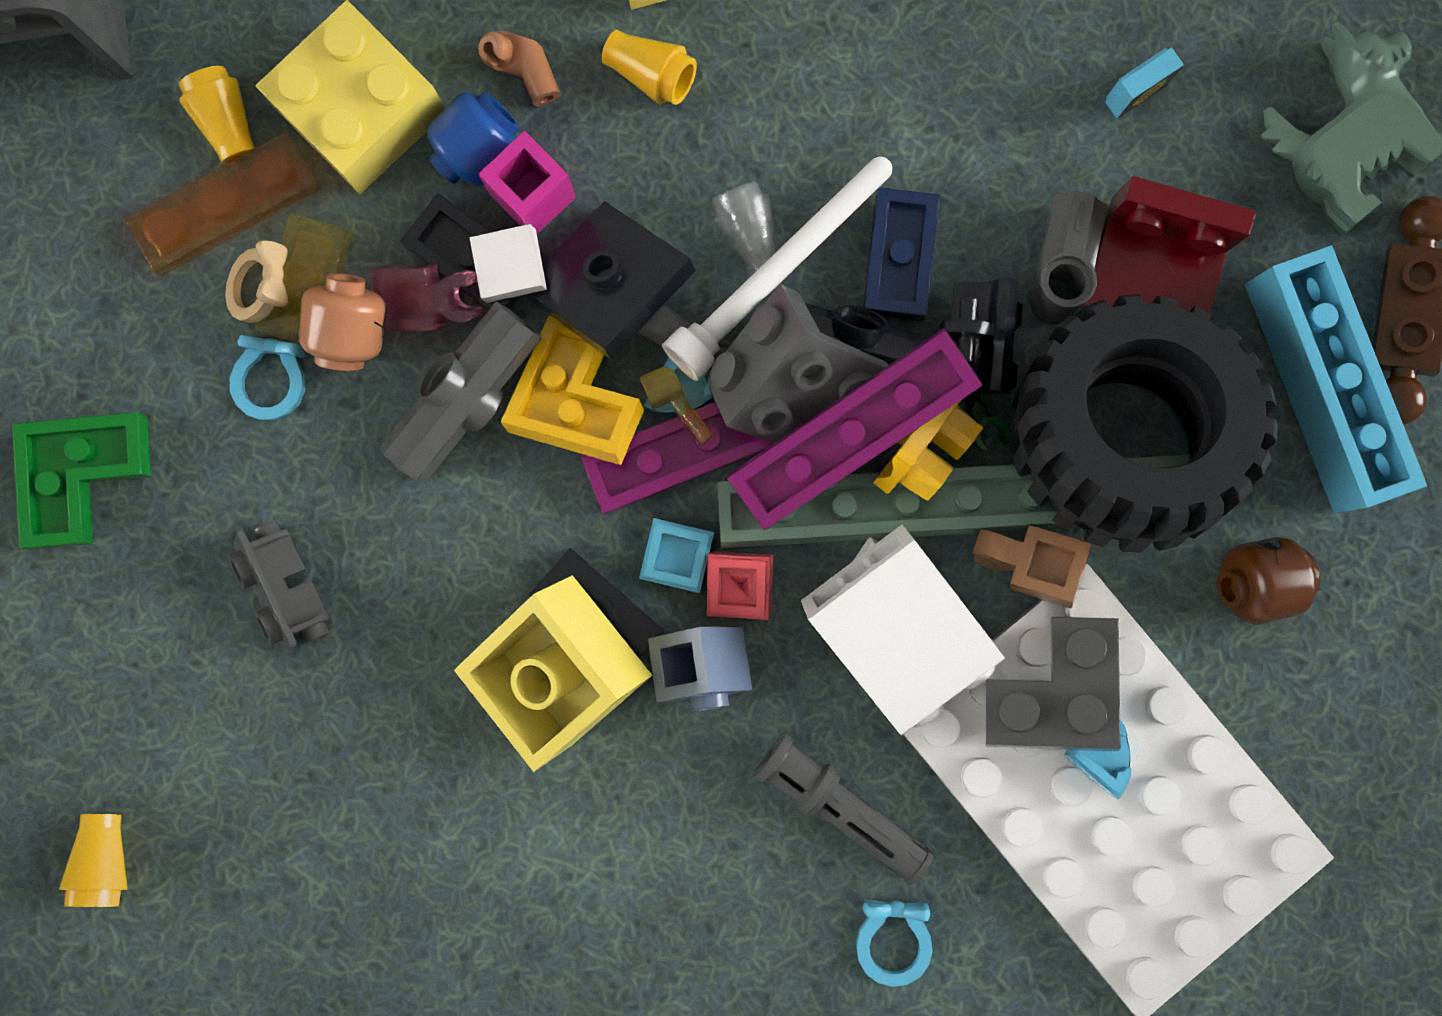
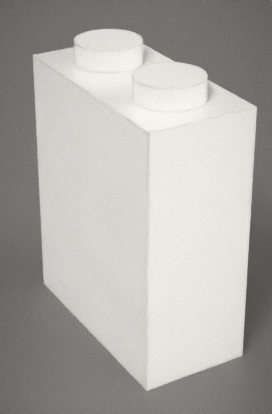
(902, 631)

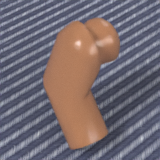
(522, 59)

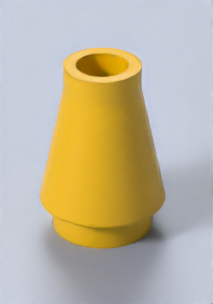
(651, 65)
(217, 110)
(96, 863)

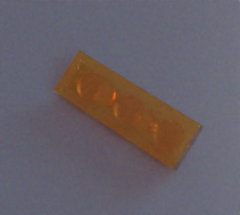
(223, 204)

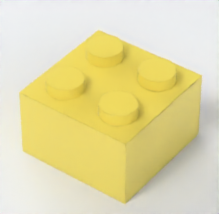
(352, 96)
(552, 672)

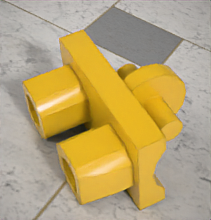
(917, 465)

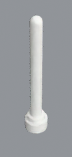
(695, 347)

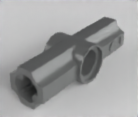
(460, 393)

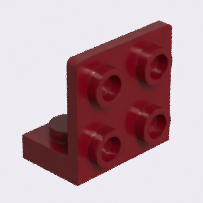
(1166, 244)

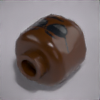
(1269, 580)

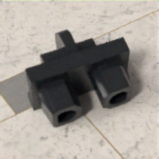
(984, 329)

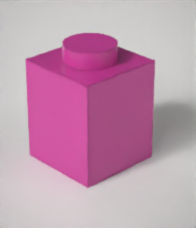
(528, 183)

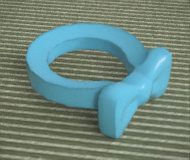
(255, 349)
(876, 914)

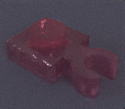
(419, 299)

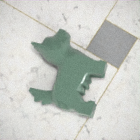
(1374, 128)

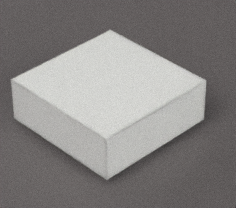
(508, 263)

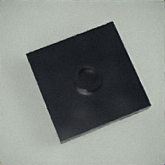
(610, 279)

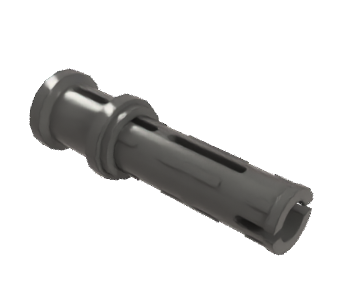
(819, 792)

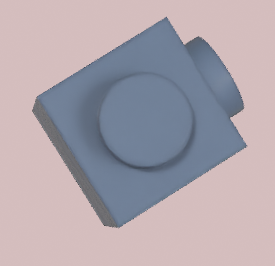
(700, 666)

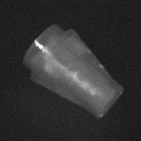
(747, 224)

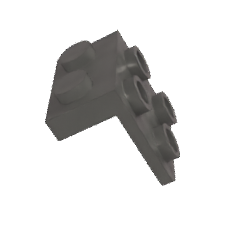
(784, 370)

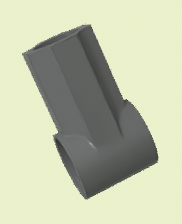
(1068, 254)

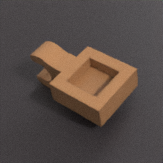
(1043, 564)

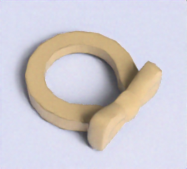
(270, 290)

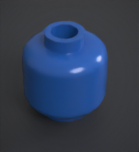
(469, 136)

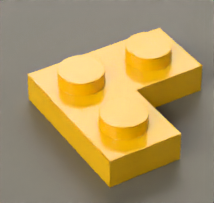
(561, 406)

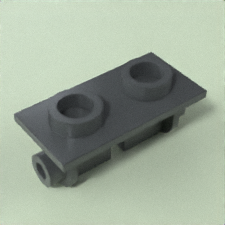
(265, 567)

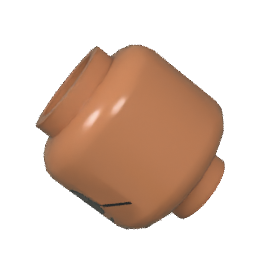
(342, 323)

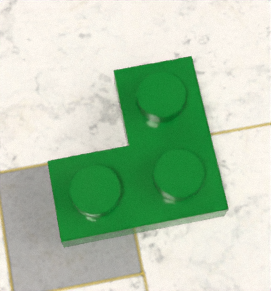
(57, 463)

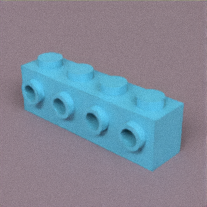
(1334, 382)

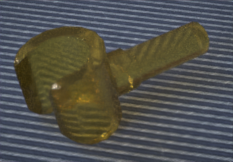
(664, 387)

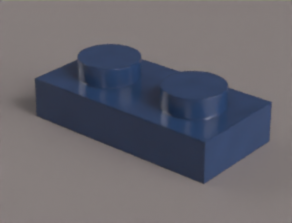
(901, 253)

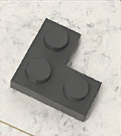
(1075, 707)

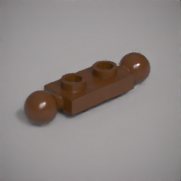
(1410, 307)

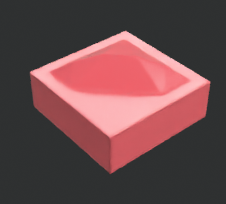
(739, 585)

